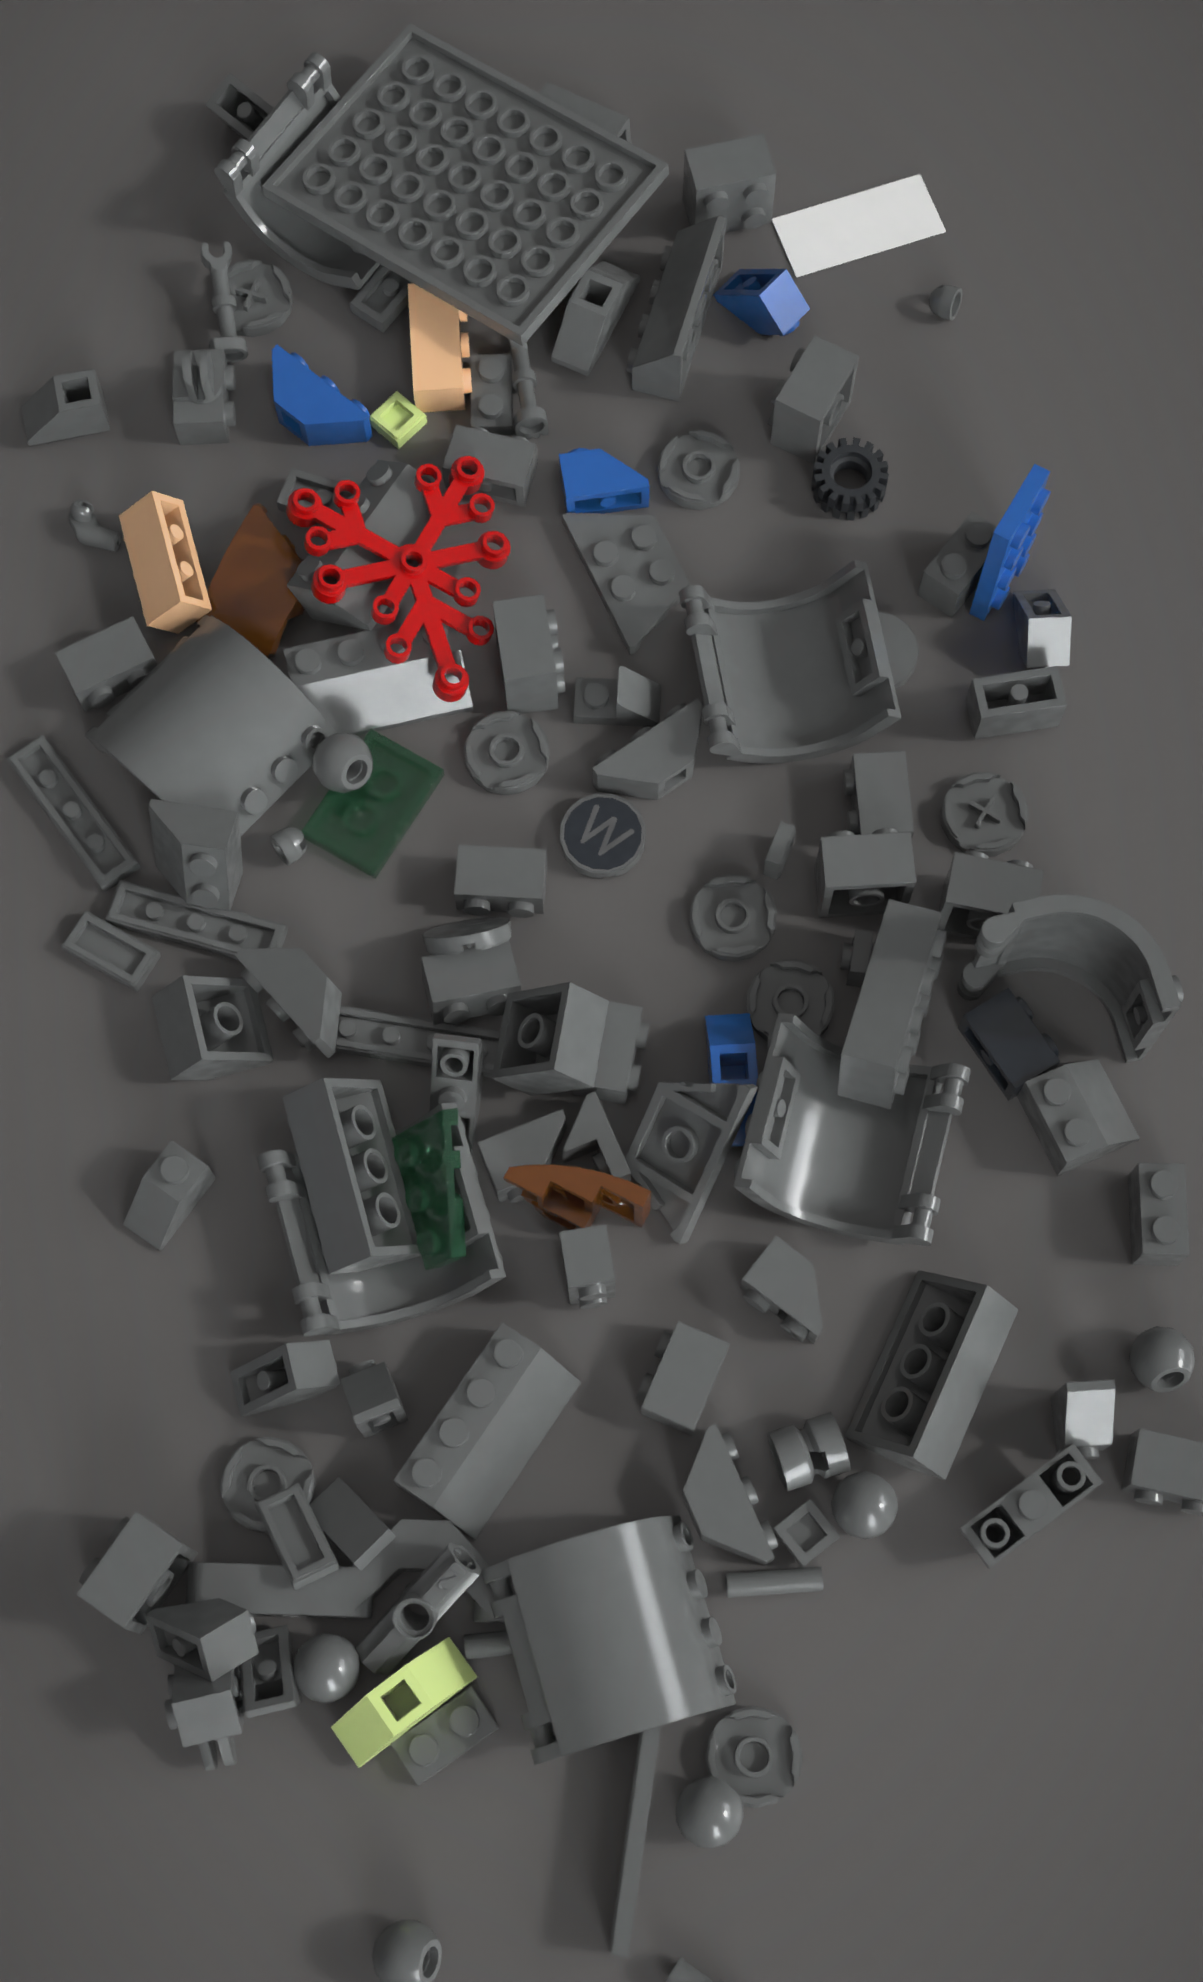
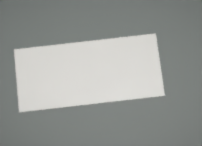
(858, 225)

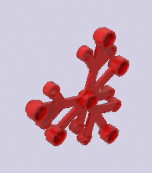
(427, 610)

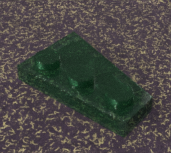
(428, 1179)

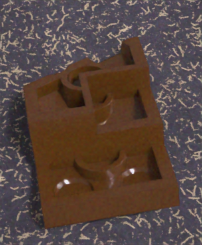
(252, 583)
(576, 1194)

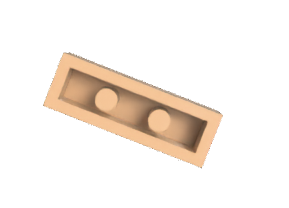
(437, 352)
(165, 562)

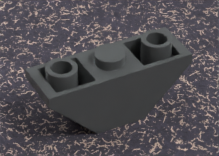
(593, 315)
(654, 758)
(297, 992)
(458, 1078)
(723, 1501)
(1031, 1506)

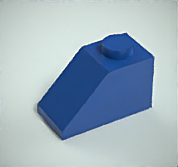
(764, 300)
(600, 483)

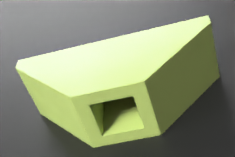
(403, 1701)

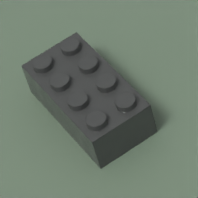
(892, 1005)

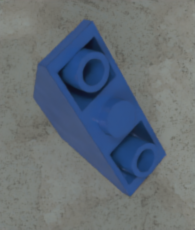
(313, 404)
(732, 1056)

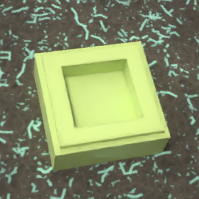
(397, 419)

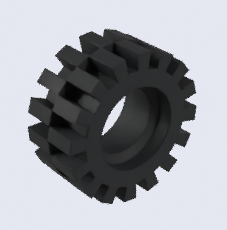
(854, 458)

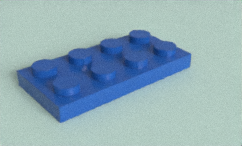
(1011, 543)

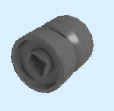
(808, 1451)

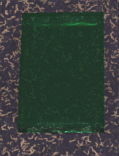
(372, 820)

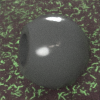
(342, 762)
(1162, 1359)
(864, 1505)
(326, 1668)
(709, 1812)
(407, 1953)

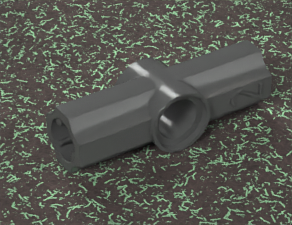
(436, 1591)

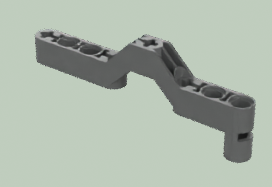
(345, 1592)

